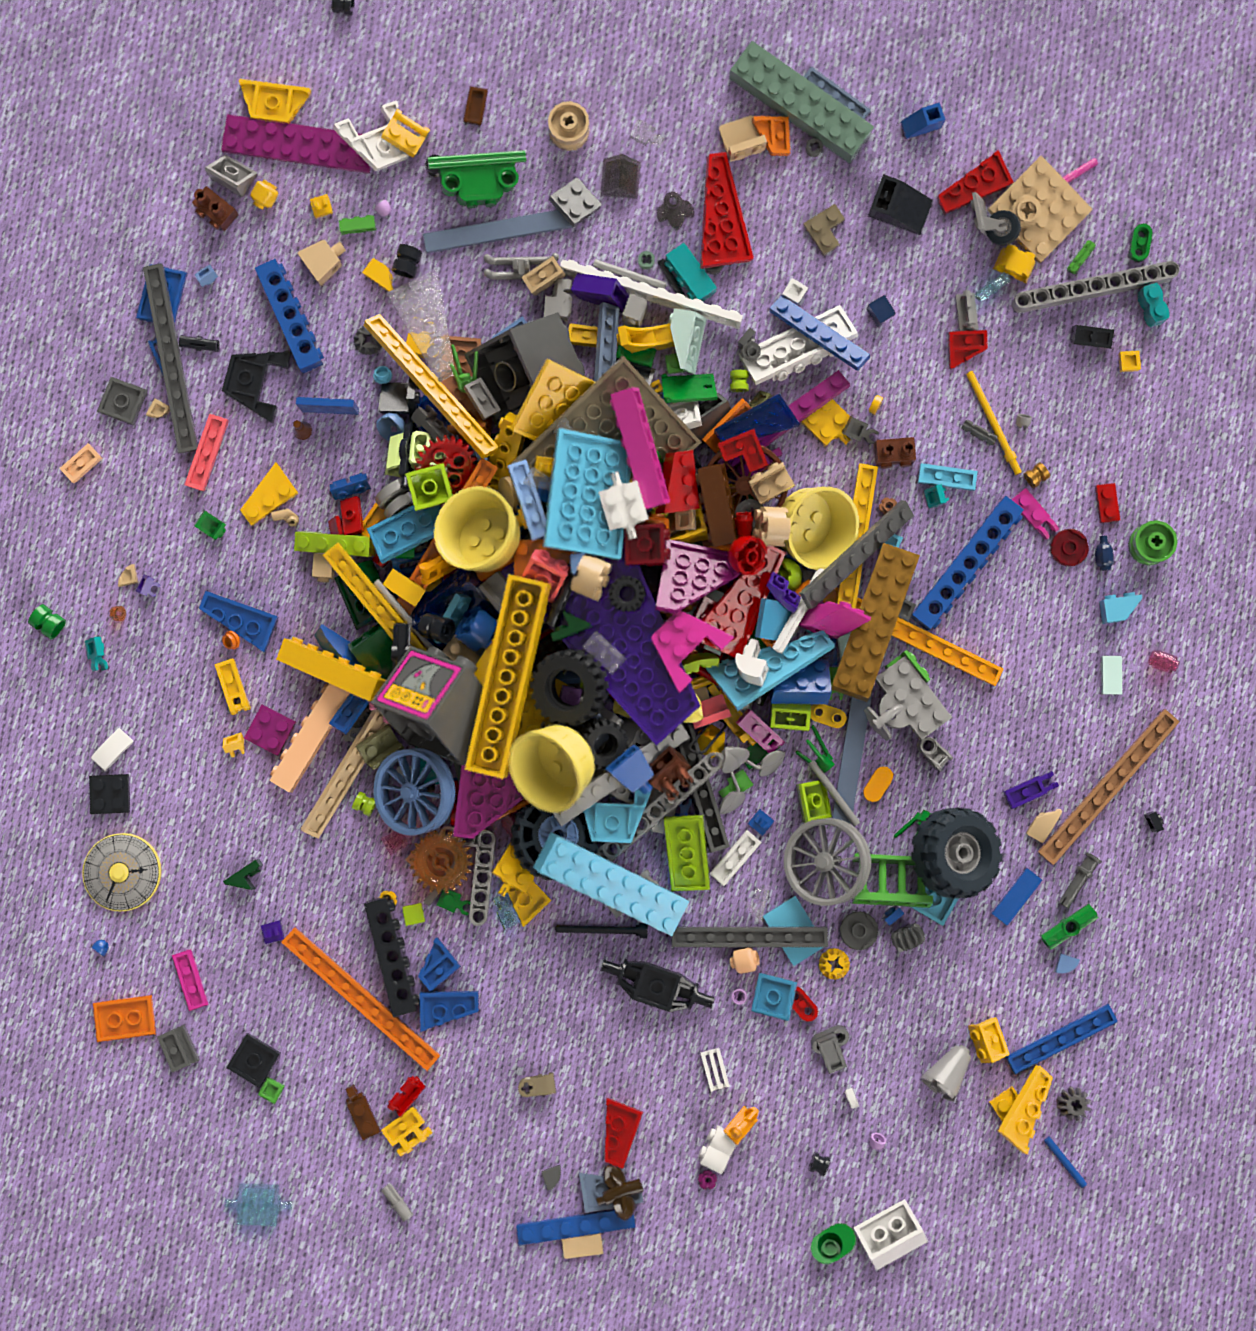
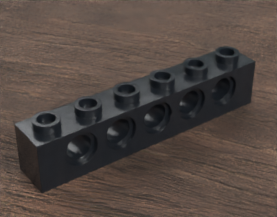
(398, 1004)

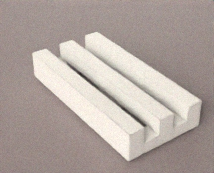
(710, 1053)

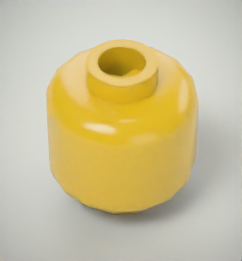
(264, 194)

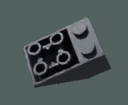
(900, 205)

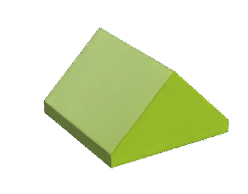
(429, 487)
(813, 801)

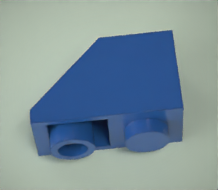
(923, 121)

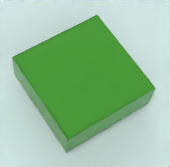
(271, 1090)

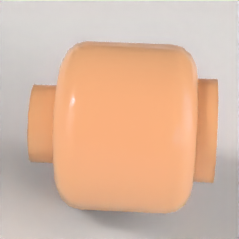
(745, 960)

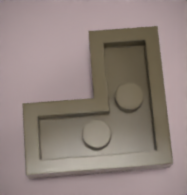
(820, 228)

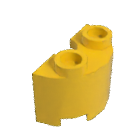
(1015, 263)

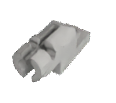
(560, 300)

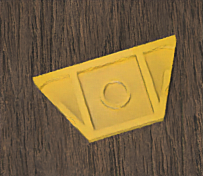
(273, 100)

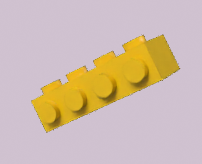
(509, 449)

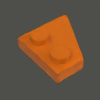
(776, 133)

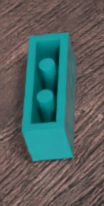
(689, 274)

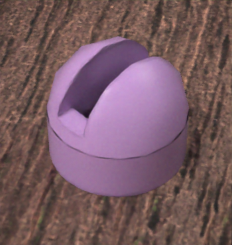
(383, 208)
(735, 995)
(877, 1144)

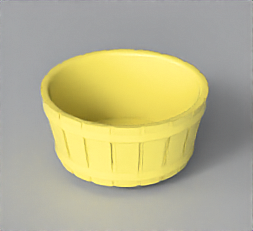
(821, 525)
(477, 530)
(551, 767)

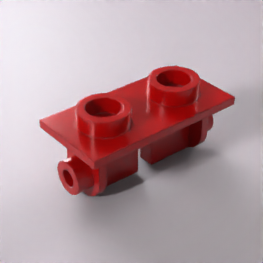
(411, 1090)

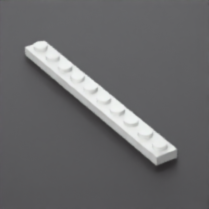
(660, 295)

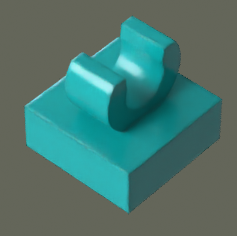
(935, 496)

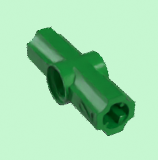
(1079, 919)

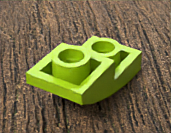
(692, 662)

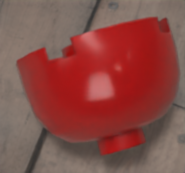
(747, 555)

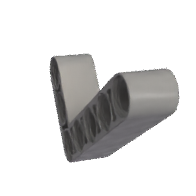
(480, 867)

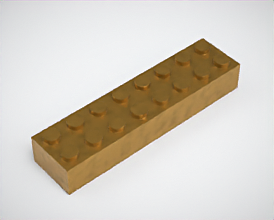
(870, 641)

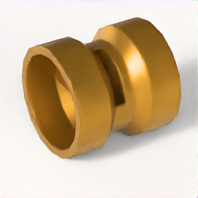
(1036, 475)

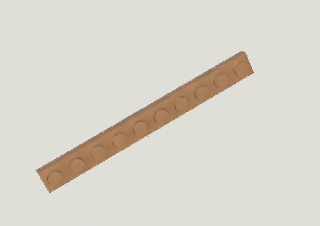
(1108, 786)

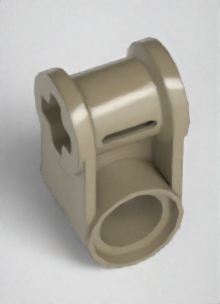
(540, 1084)

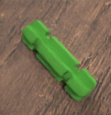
(1081, 257)

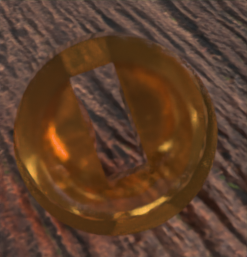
(113, 610)

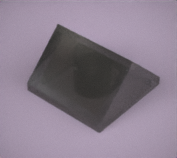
(620, 177)

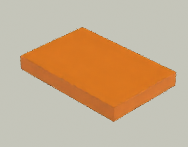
(124, 1018)

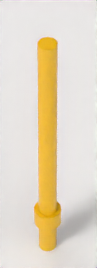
(1010, 455)

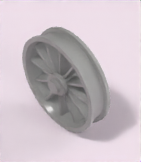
(827, 862)

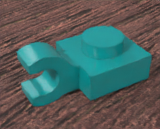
(94, 651)

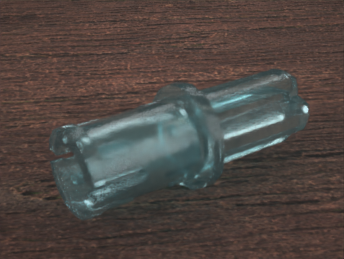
(992, 287)

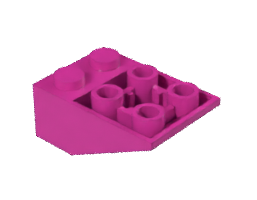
(833, 619)

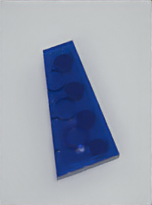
(766, 419)

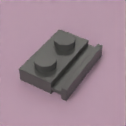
(178, 1048)

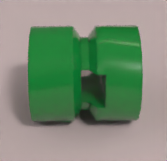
(48, 623)

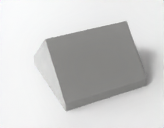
(231, 174)

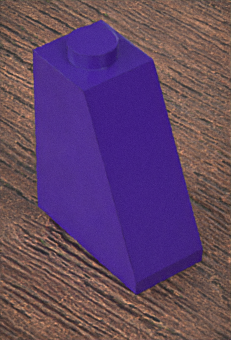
(600, 289)

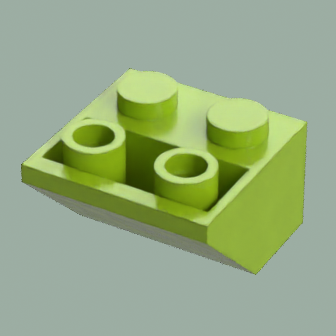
(790, 717)

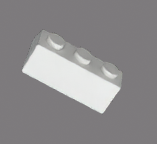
(890, 1234)

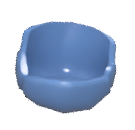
(386, 421)

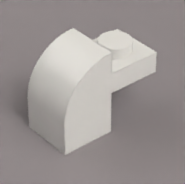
(749, 666)

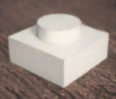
(795, 291)

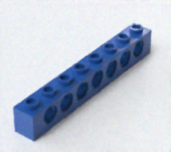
(1005, 508)

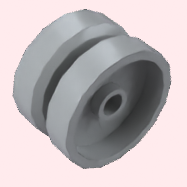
(393, 498)

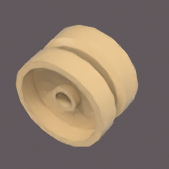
(568, 125)

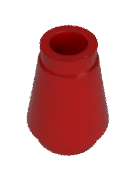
(743, 523)

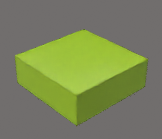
(413, 914)

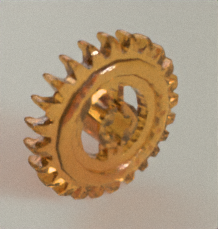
(453, 875)

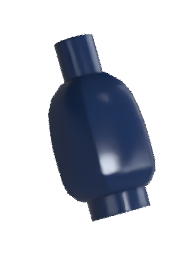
(1104, 554)

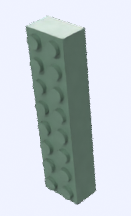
(801, 101)

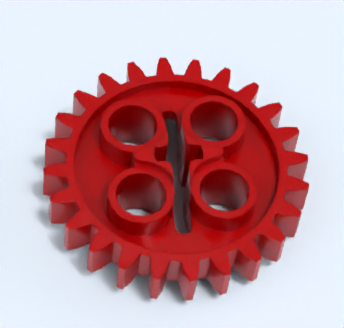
(451, 450)

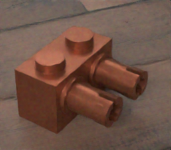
(214, 208)
(895, 451)
(667, 770)

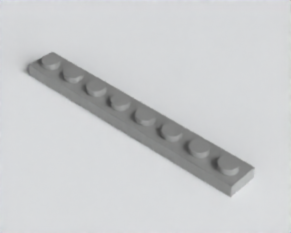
(606, 783)

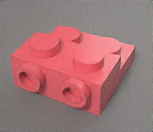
(547, 570)

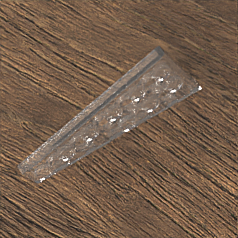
(423, 314)

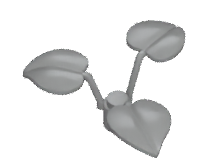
(732, 760)

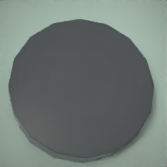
(860, 925)

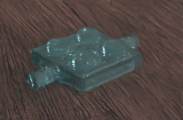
(258, 1204)

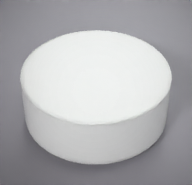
(852, 1098)

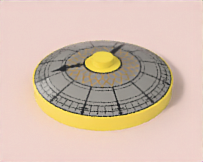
(121, 872)

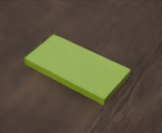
(687, 853)

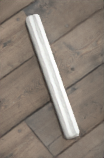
(792, 623)

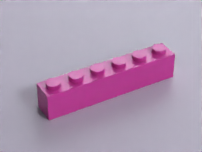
(639, 446)

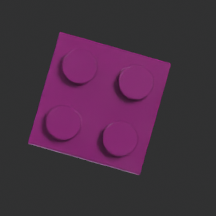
(270, 730)

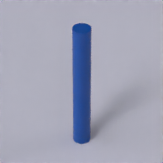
(1065, 1162)

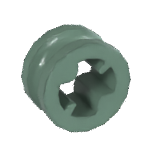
(646, 254)

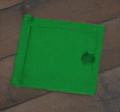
(688, 388)

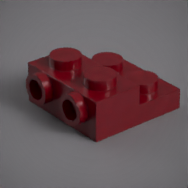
(649, 546)

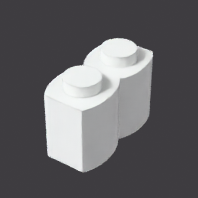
(717, 1151)

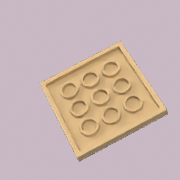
(1059, 202)

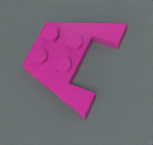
(679, 637)

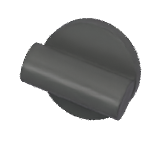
(750, 351)

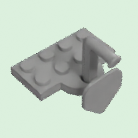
(907, 700)

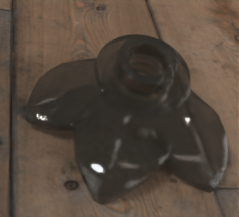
(674, 213)

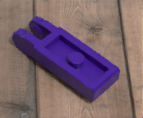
(1028, 790)

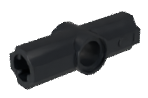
(401, 642)

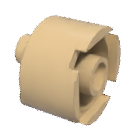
(772, 525)
(591, 577)

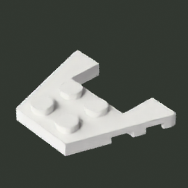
(371, 146)

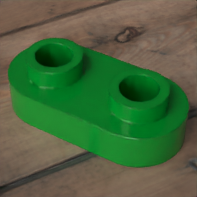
(1141, 244)

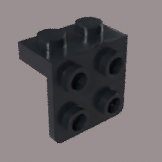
(399, 397)

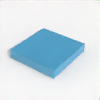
(771, 619)
(774, 996)

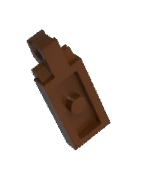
(361, 1113)

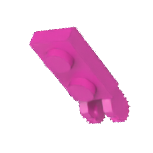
(1034, 513)

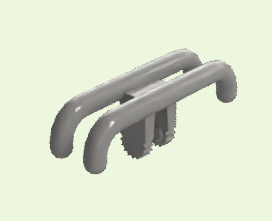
(521, 266)

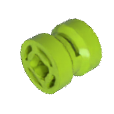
(739, 381)
(364, 804)

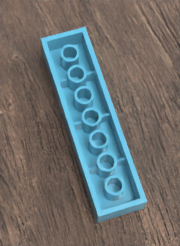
(611, 884)

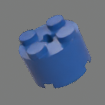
(476, 629)

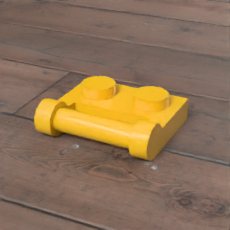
(403, 138)

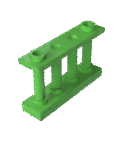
(901, 897)

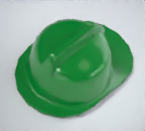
(833, 1243)

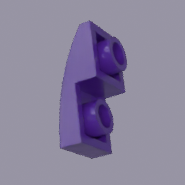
(786, 597)

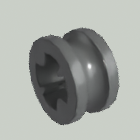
(811, 142)

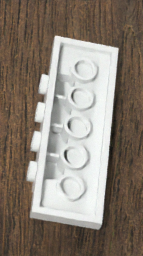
(793, 351)

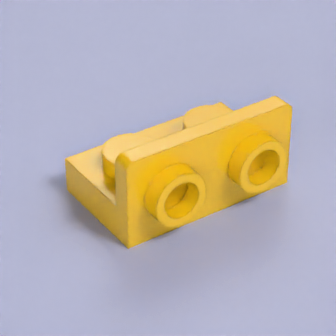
(988, 1040)

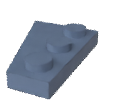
(593, 1187)

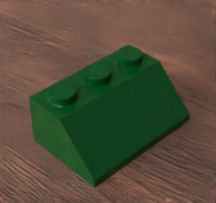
(358, 612)

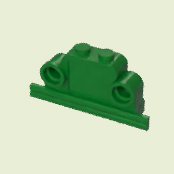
(478, 177)

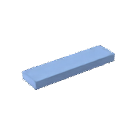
(528, 500)

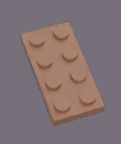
(462, 346)

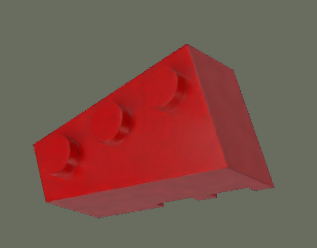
(680, 482)

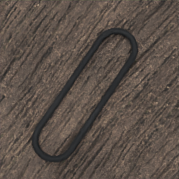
(709, 745)

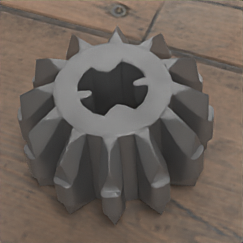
(1072, 1111)

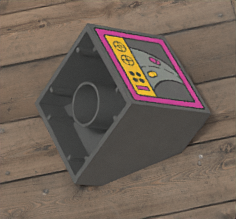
(432, 702)

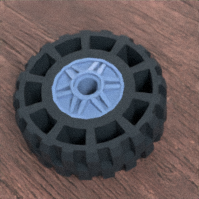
(533, 828)

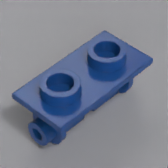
(358, 484)

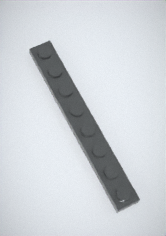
(856, 554)
(750, 937)

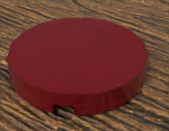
(1066, 552)

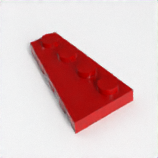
(985, 180)

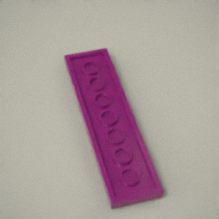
(290, 143)

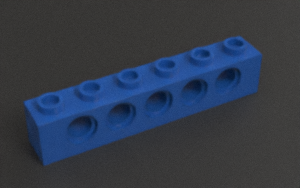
(267, 274)

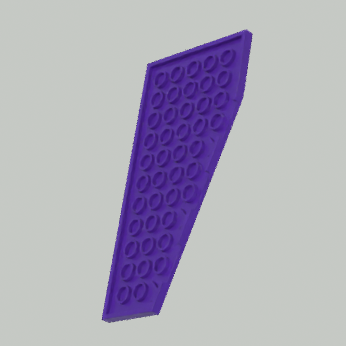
(642, 680)

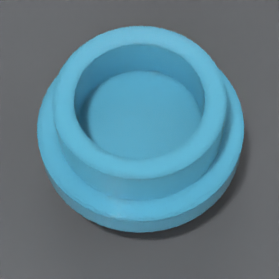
(382, 375)

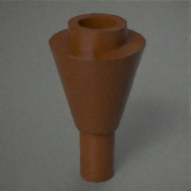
(302, 430)

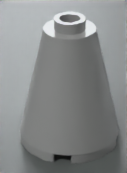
(948, 1073)

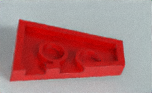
(621, 1128)

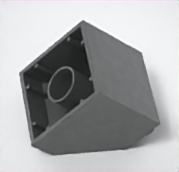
(517, 356)

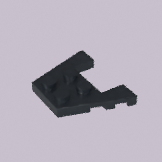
(246, 379)

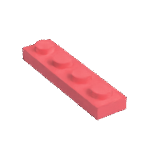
(206, 452)

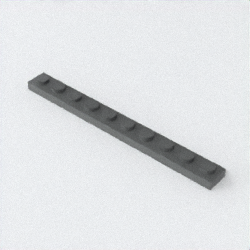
(170, 358)

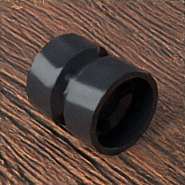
(406, 261)
(436, 628)

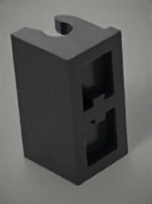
(1092, 336)

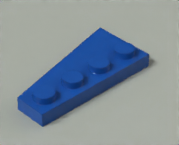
(244, 620)

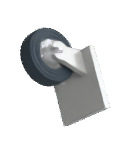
(1000, 228)

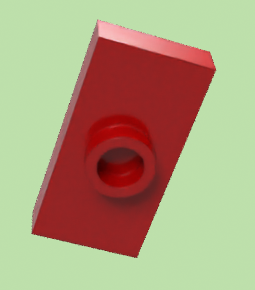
(352, 516)

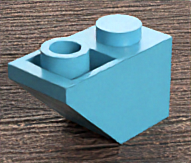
(1118, 609)

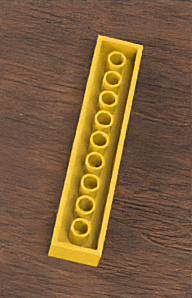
(508, 676)

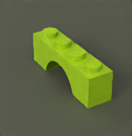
(321, 542)

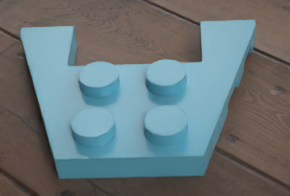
(616, 821)

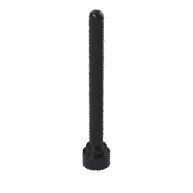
(639, 930)

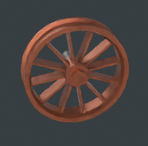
(742, 484)

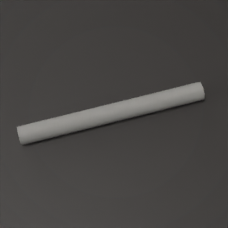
(630, 274)
(833, 792)

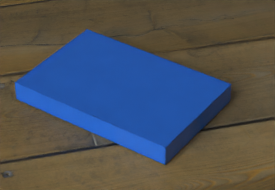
(175, 283)
(327, 405)

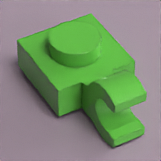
(742, 780)

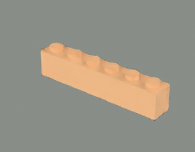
(309, 739)

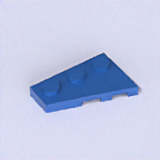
(445, 1006)

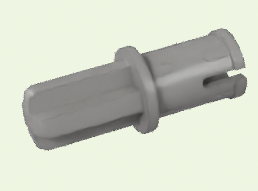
(397, 1202)

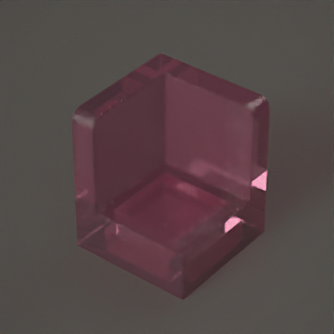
(395, 842)

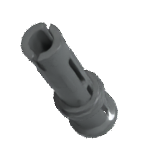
(1084, 872)

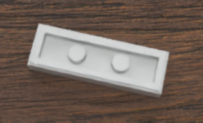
(735, 858)

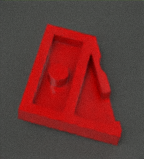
(965, 345)

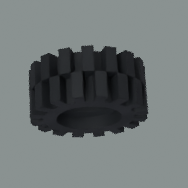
(615, 593)

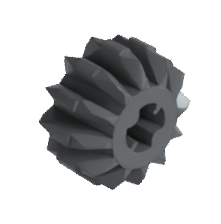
(908, 937)

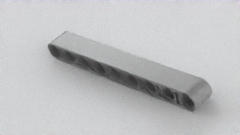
(1103, 283)
(665, 807)

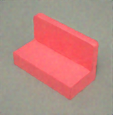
(713, 710)

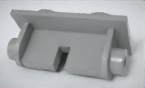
(966, 311)

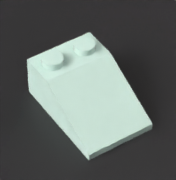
(687, 333)

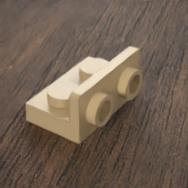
(771, 483)

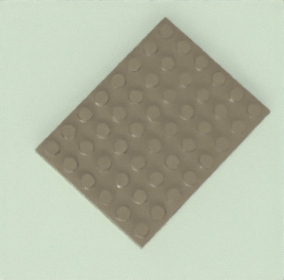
(595, 416)

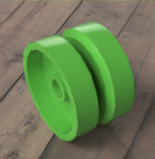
(1162, 545)

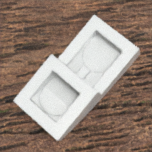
(111, 749)

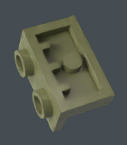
(379, 747)

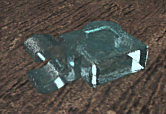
(506, 913)

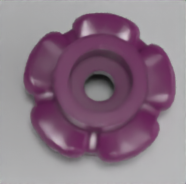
(712, 1180)

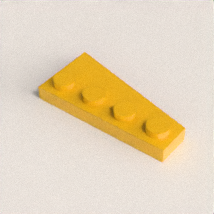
(1026, 1109)

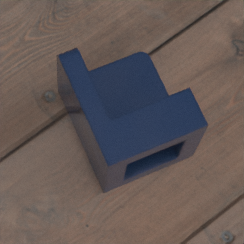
(880, 310)

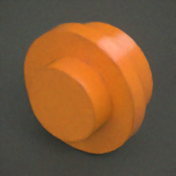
(231, 640)

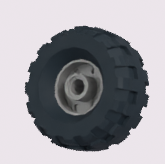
(956, 853)

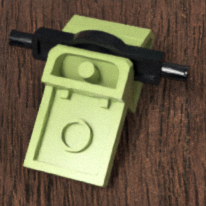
(404, 450)

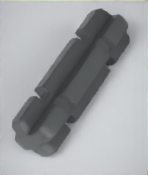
(979, 432)

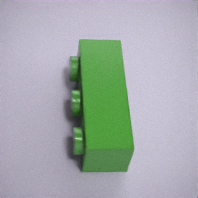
(357, 224)

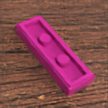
(190, 979)

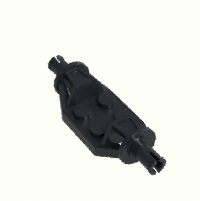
(657, 985)

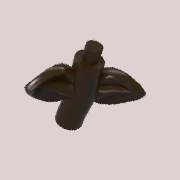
(619, 1192)

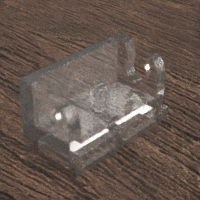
(604, 652)

